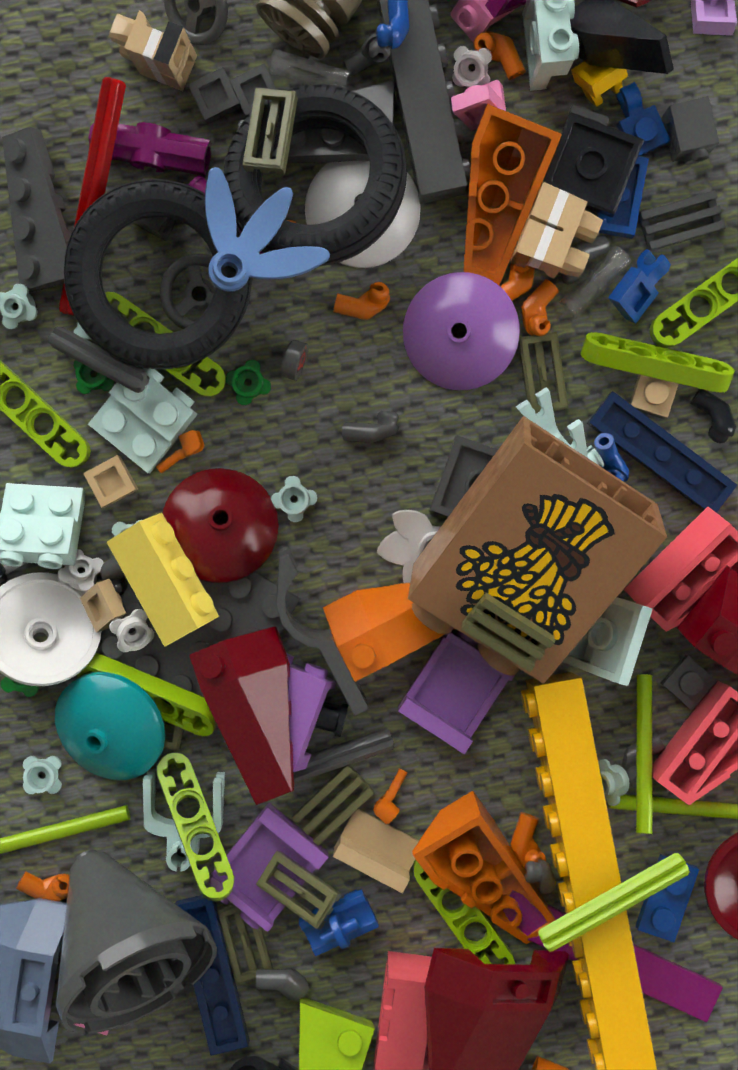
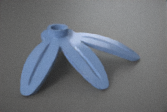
(244, 251)

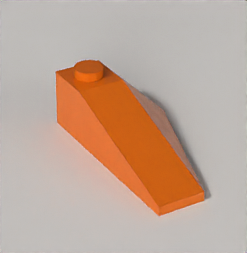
(505, 177)
(376, 628)
(475, 861)

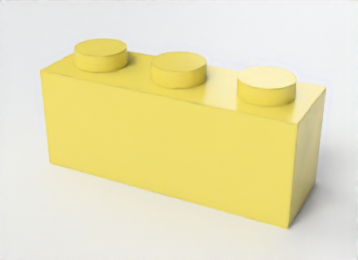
(162, 578)

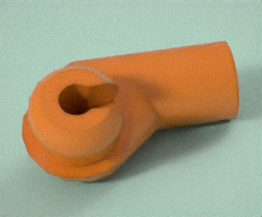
(502, 51)
(519, 281)
(366, 305)
(534, 309)
(522, 840)
(51, 888)

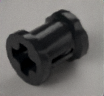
(332, 718)

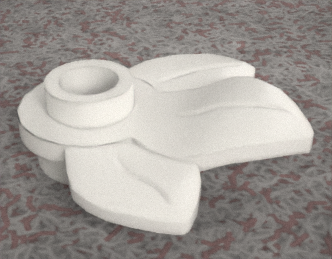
(409, 540)

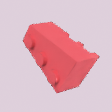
(686, 569)
(703, 748)
(402, 1017)

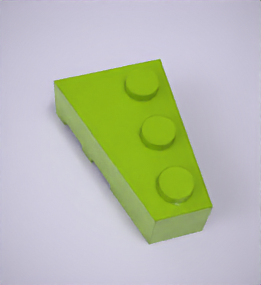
(332, 1037)

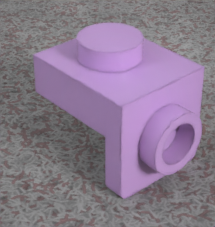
(713, 17)

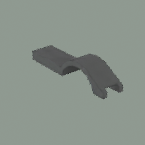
(316, 638)

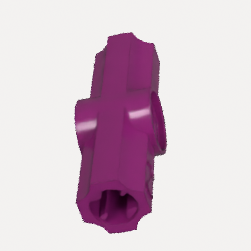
(160, 149)

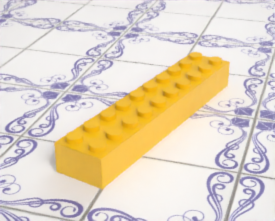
(589, 868)

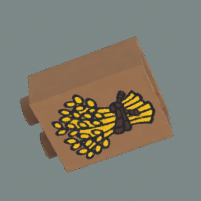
(542, 538)

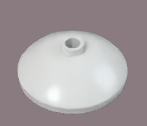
(336, 191)
(46, 606)

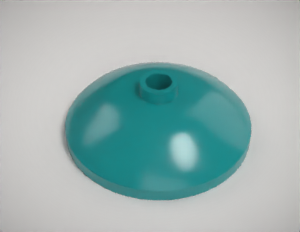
(119, 716)

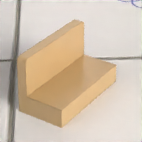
(376, 850)

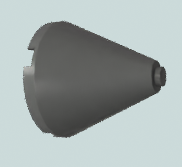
(123, 947)

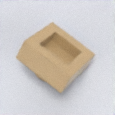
(653, 396)
(110, 481)
(102, 604)

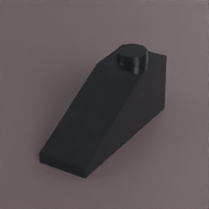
(619, 38)

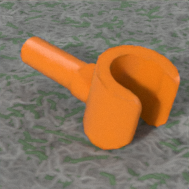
(191, 444)
(384, 807)

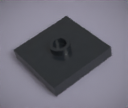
(593, 163)

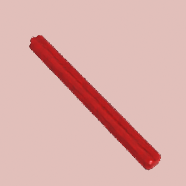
(99, 154)

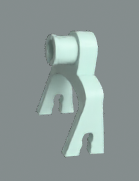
(546, 420)
(165, 827)

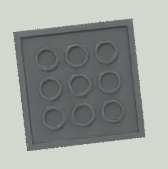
(242, 608)

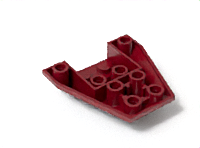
(487, 1012)

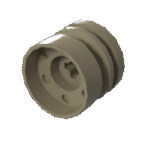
(307, 23)

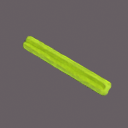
(613, 902)

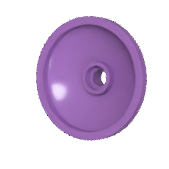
(490, 334)

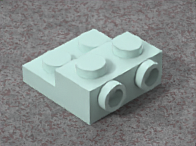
(549, 40)
(144, 422)
(40, 525)
(613, 642)

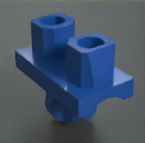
(348, 920)

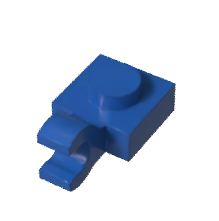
(640, 121)
(637, 287)

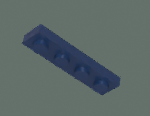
(662, 453)
(217, 988)

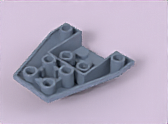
(28, 966)

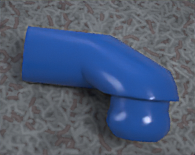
(398, 26)
(611, 457)

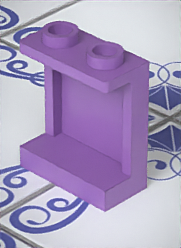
(453, 691)
(307, 694)
(252, 853)

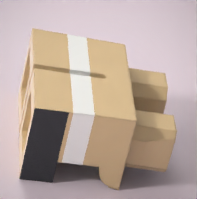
(156, 54)
(550, 232)

